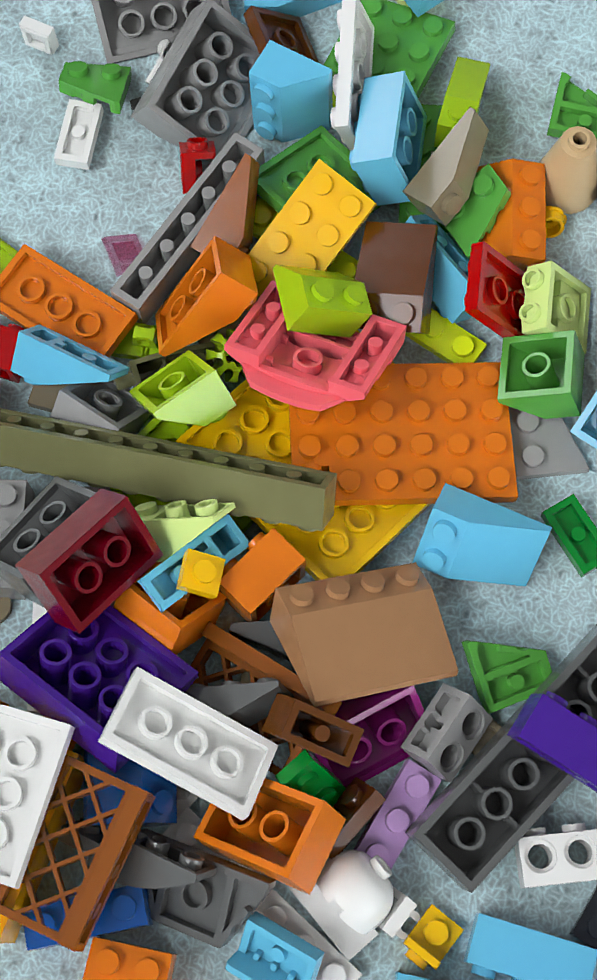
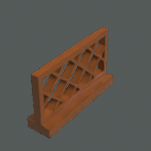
(258, 667)
(104, 868)

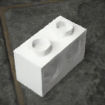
(560, 867)

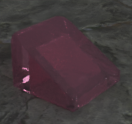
(121, 251)

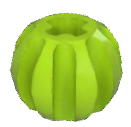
(219, 355)

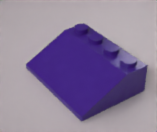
(84, 674)

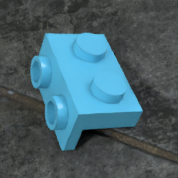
(273, 953)

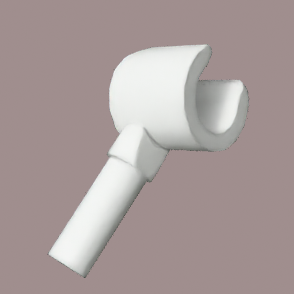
(162, 45)

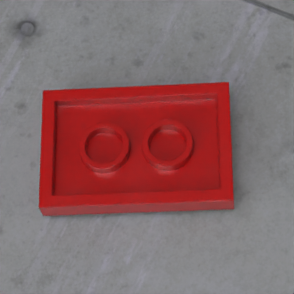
(494, 291)

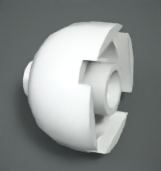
(359, 888)

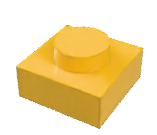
(200, 573)

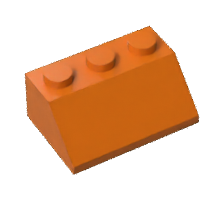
(522, 223)

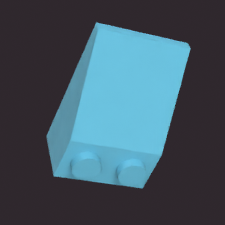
(479, 540)

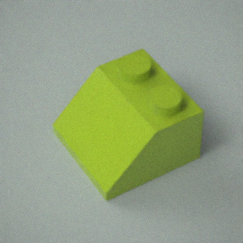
(321, 301)
(185, 392)

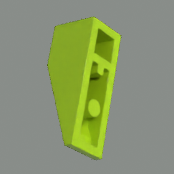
(463, 92)

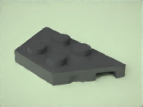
(214, 906)

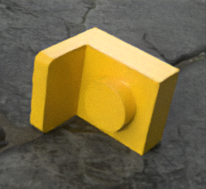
(431, 938)

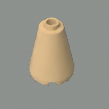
(571, 171)

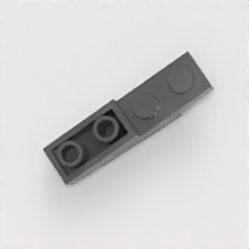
(151, 862)

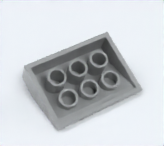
(138, 26)
(202, 81)

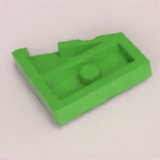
(572, 108)
(480, 210)
(505, 672)

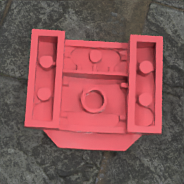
(309, 367)

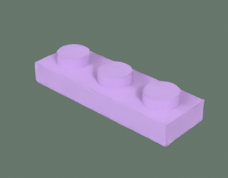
(403, 805)

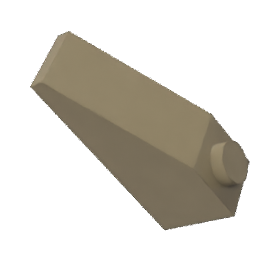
(449, 173)

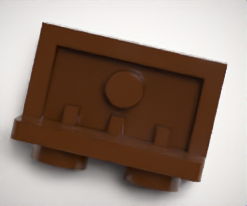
(357, 806)

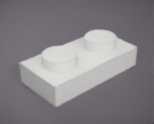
(78, 134)

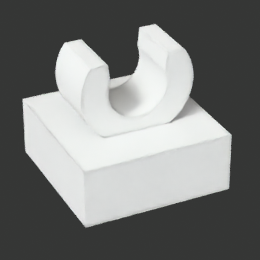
(400, 911)

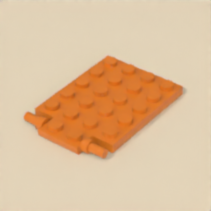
(413, 436)

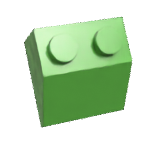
(542, 374)

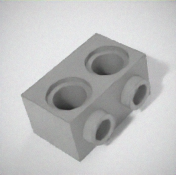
(447, 732)

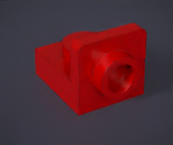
(190, 166)

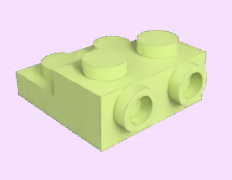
(554, 302)

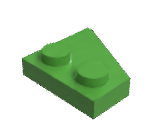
(96, 82)

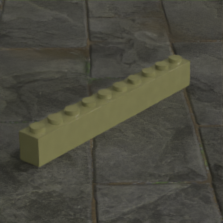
(167, 469)

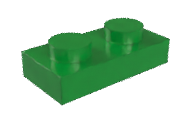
(574, 533)
(311, 777)

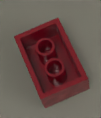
(90, 560)

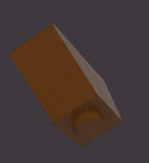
(313, 729)

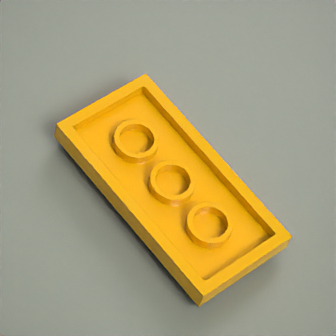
(311, 225)

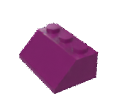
(386, 725)

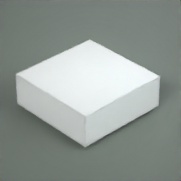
(39, 35)

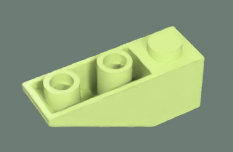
(180, 522)

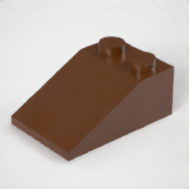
(399, 272)

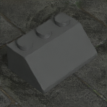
(34, 524)

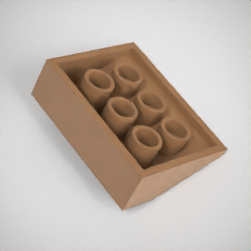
(363, 633)

